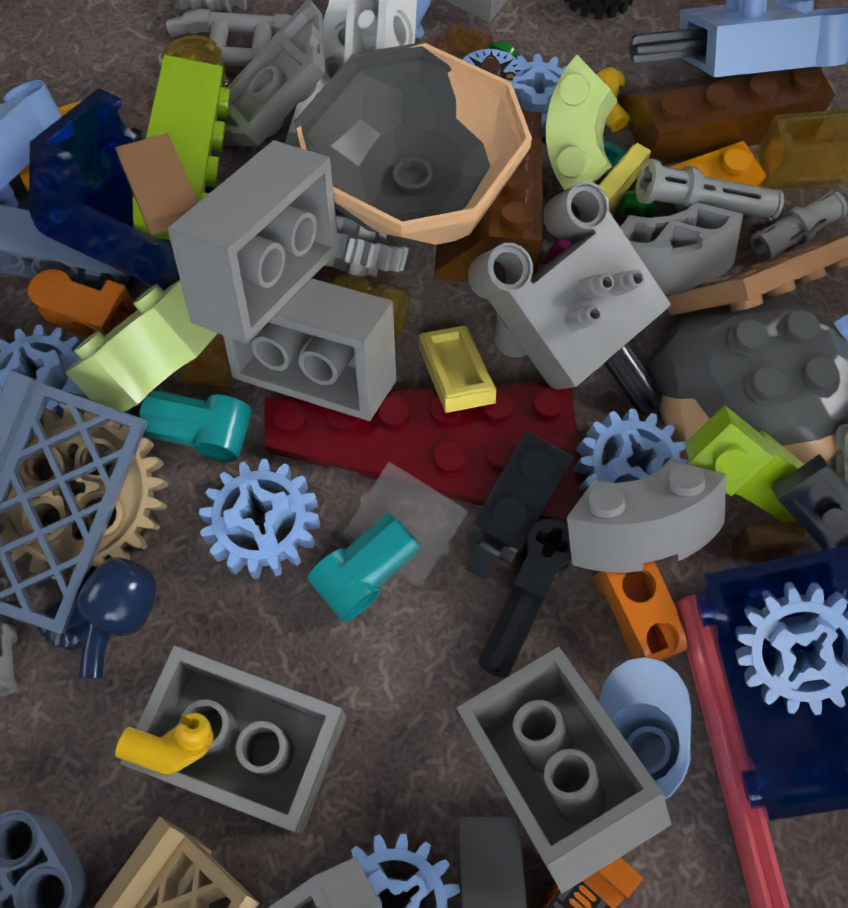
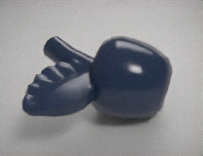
(112, 601)

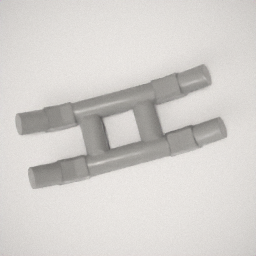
(222, 23)

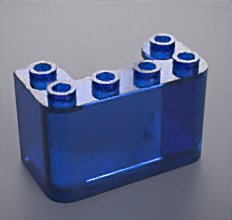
(84, 196)

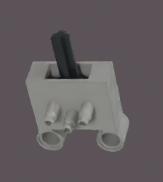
(581, 302)

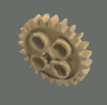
(132, 505)

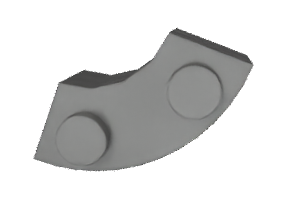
(686, 246)
(647, 518)

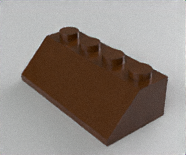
(715, 112)
(511, 217)

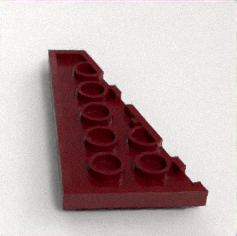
(449, 451)

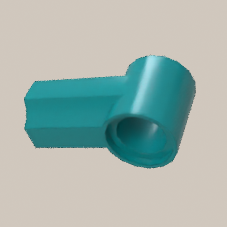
(210, 427)
(352, 576)

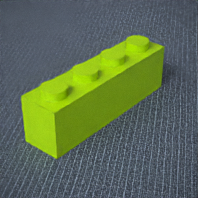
(188, 109)

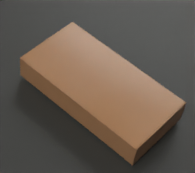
(157, 181)

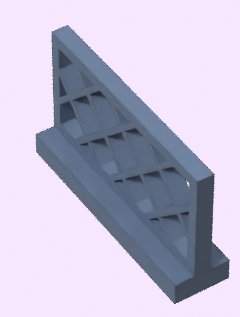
(20, 415)

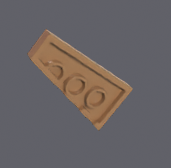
(769, 278)

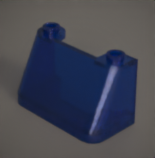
(793, 758)

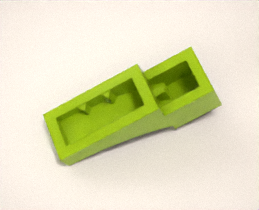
(747, 457)

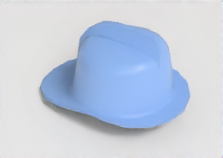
(653, 716)

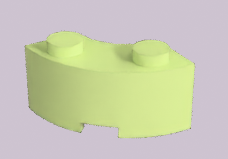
(577, 126)
(140, 350)

